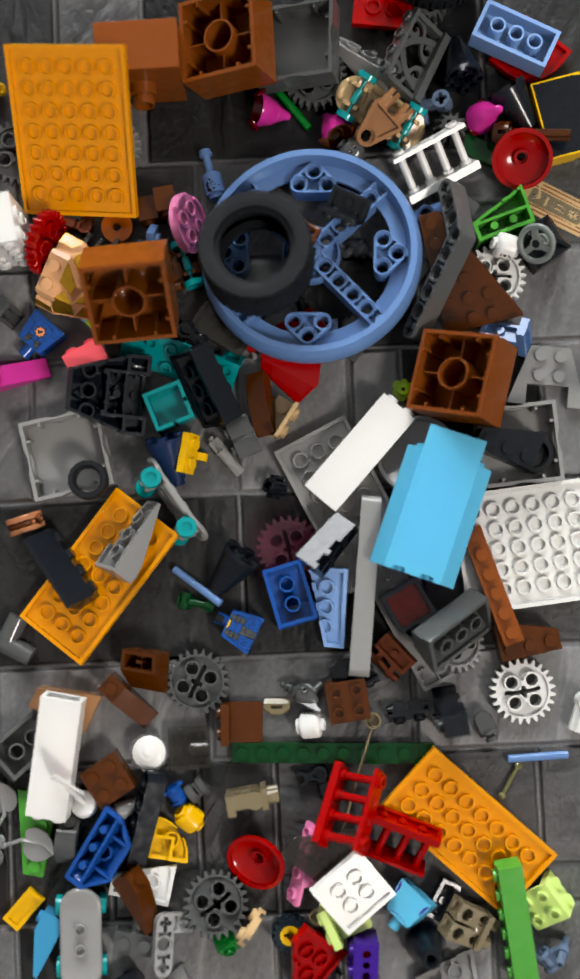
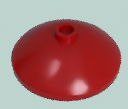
(525, 171)
(255, 862)

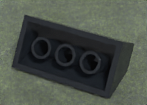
(206, 385)
(62, 569)

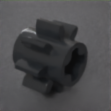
(275, 487)

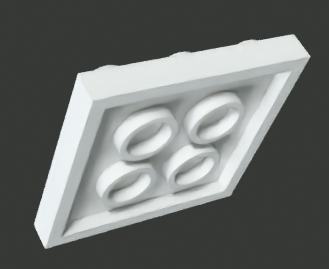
(352, 892)

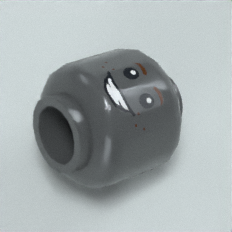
(351, 147)

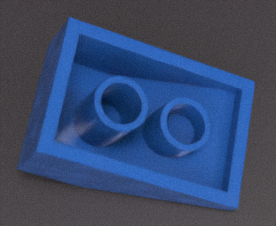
(290, 595)

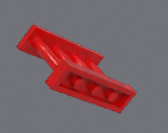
(329, 809)
(409, 828)

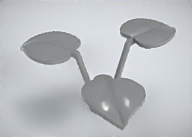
(37, 842)

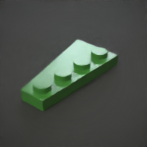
(30, 867)

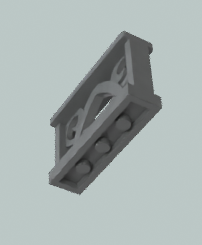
(397, 57)

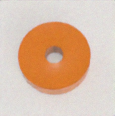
(125, 232)

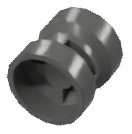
(197, 789)

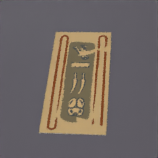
(559, 205)

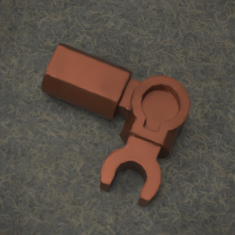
(83, 226)

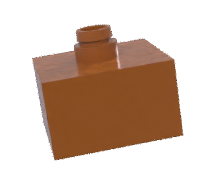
(226, 46)
(151, 58)
(129, 292)
(462, 377)

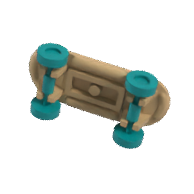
(357, 93)

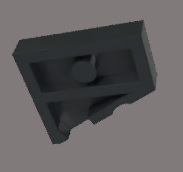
(442, 896)

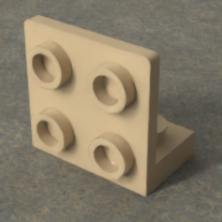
(284, 413)

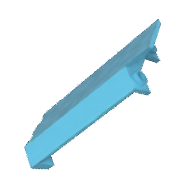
(433, 507)

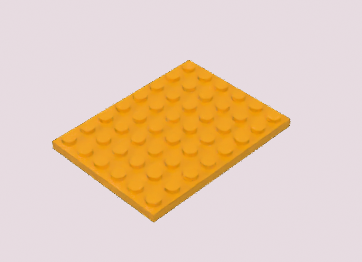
(73, 128)

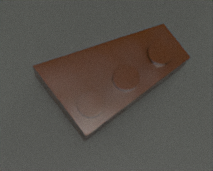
(537, 641)

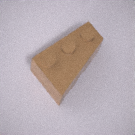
(92, 703)

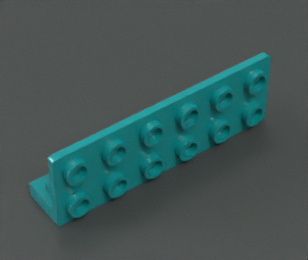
(163, 348)

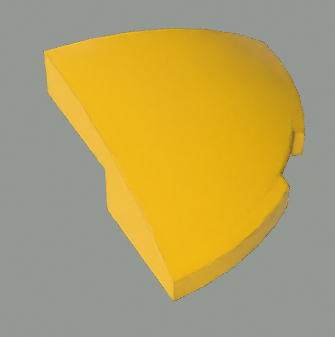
(168, 843)

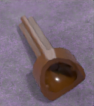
(502, 127)

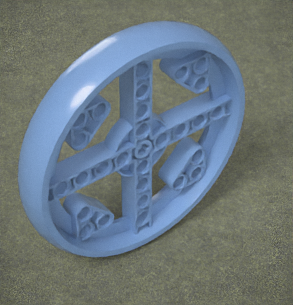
(402, 273)

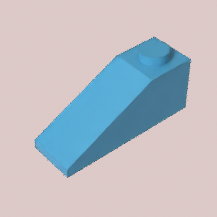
(45, 937)

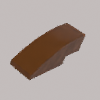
(261, 403)

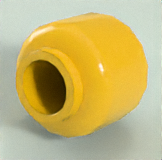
(189, 818)

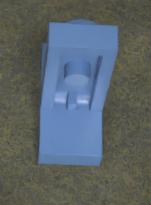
(517, 335)

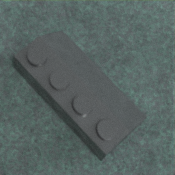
(453, 629)

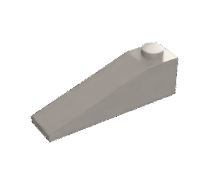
(128, 553)

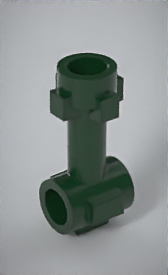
(185, 601)

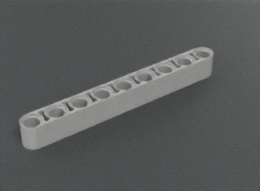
(364, 587)

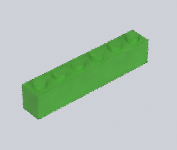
(515, 919)

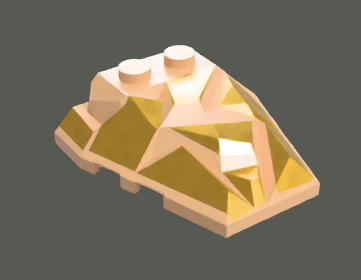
(59, 283)

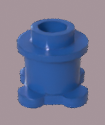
(176, 794)

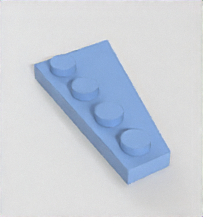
(331, 604)

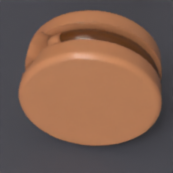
(25, 523)

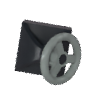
(541, 244)

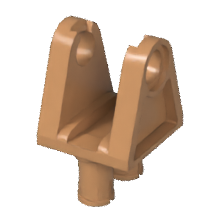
(379, 121)

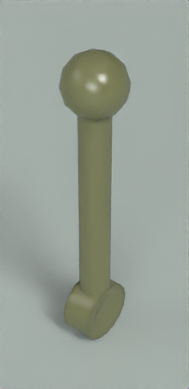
(518, 765)

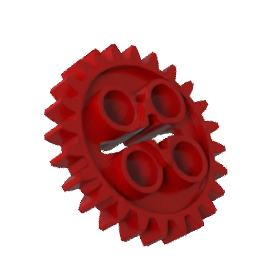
(42, 238)

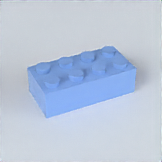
(514, 38)

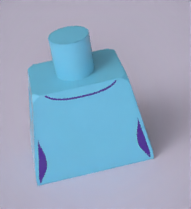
(408, 905)

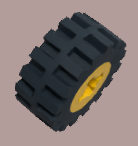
(285, 925)

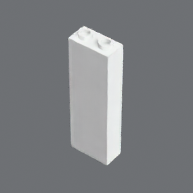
(360, 451)
(56, 752)

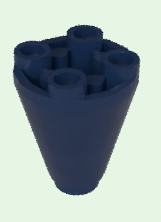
(166, 452)

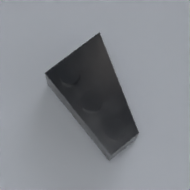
(449, 715)

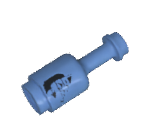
(212, 178)

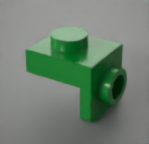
(226, 946)

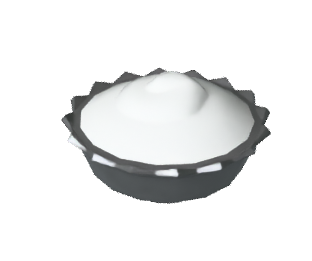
(149, 752)

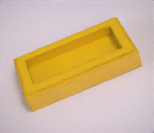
(24, 908)

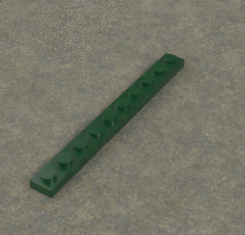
(329, 752)

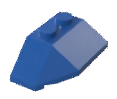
(101, 852)

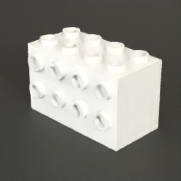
(13, 229)

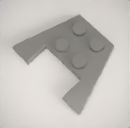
(547, 368)

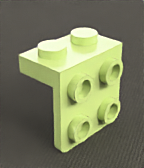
(549, 902)
(334, 933)

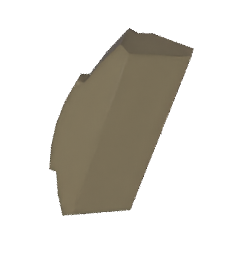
(276, 706)

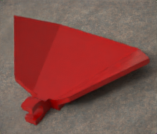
(293, 378)

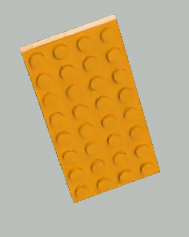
(82, 630)
(471, 821)

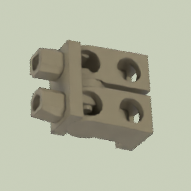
(250, 797)
(468, 924)

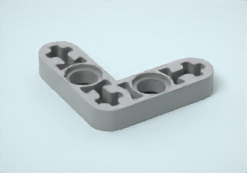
(170, 928)

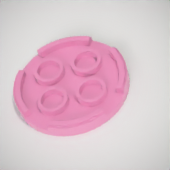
(186, 221)

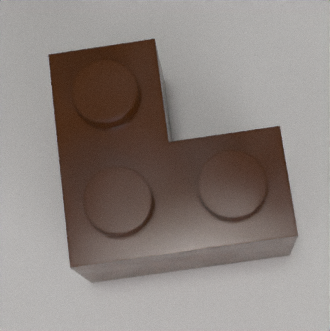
(155, 207)

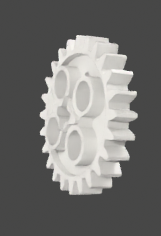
(513, 270)
(524, 708)

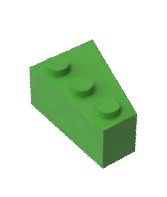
(507, 216)

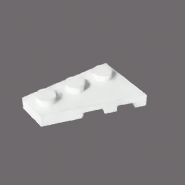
(161, 882)

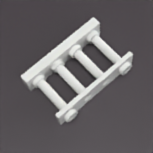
(432, 182)

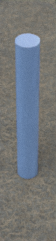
(197, 586)
(539, 756)

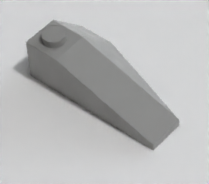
(365, 60)

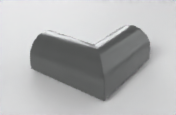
(10, 640)

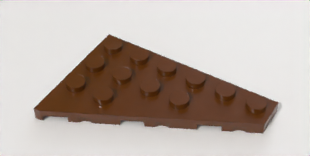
(476, 294)

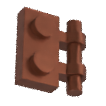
(395, 654)

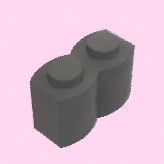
(243, 437)

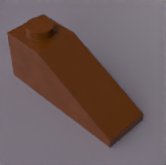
(127, 699)
(138, 897)

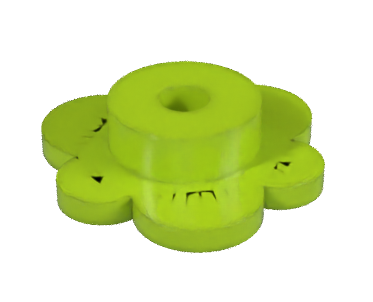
(397, 385)

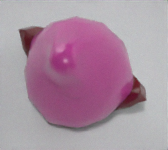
(266, 111)
(482, 117)

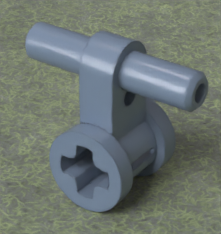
(435, 103)
(555, 957)

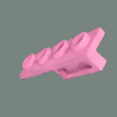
(299, 879)

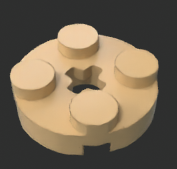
(248, 931)

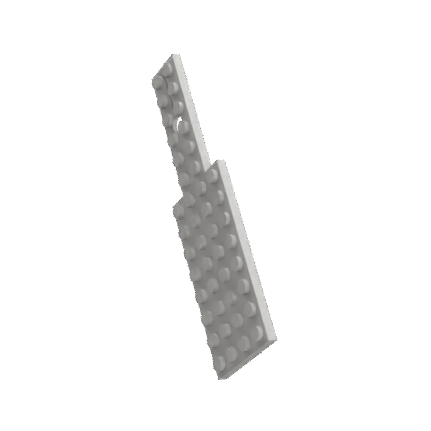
(299, 464)

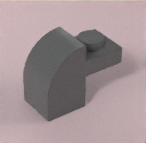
(67, 840)

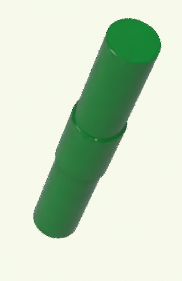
(291, 107)

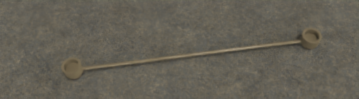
(372, 723)

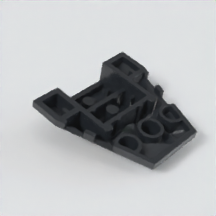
(111, 392)

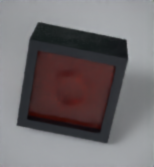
(407, 604)

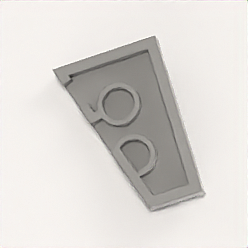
(456, 967)

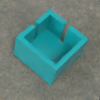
(169, 406)

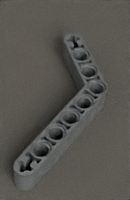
(448, 262)

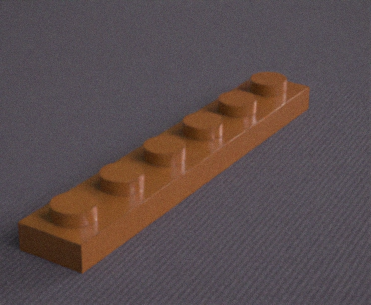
(493, 588)

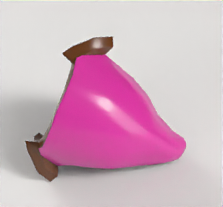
(334, 130)

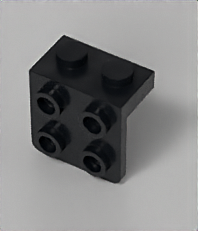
(346, 206)

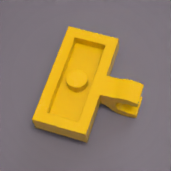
(189, 453)

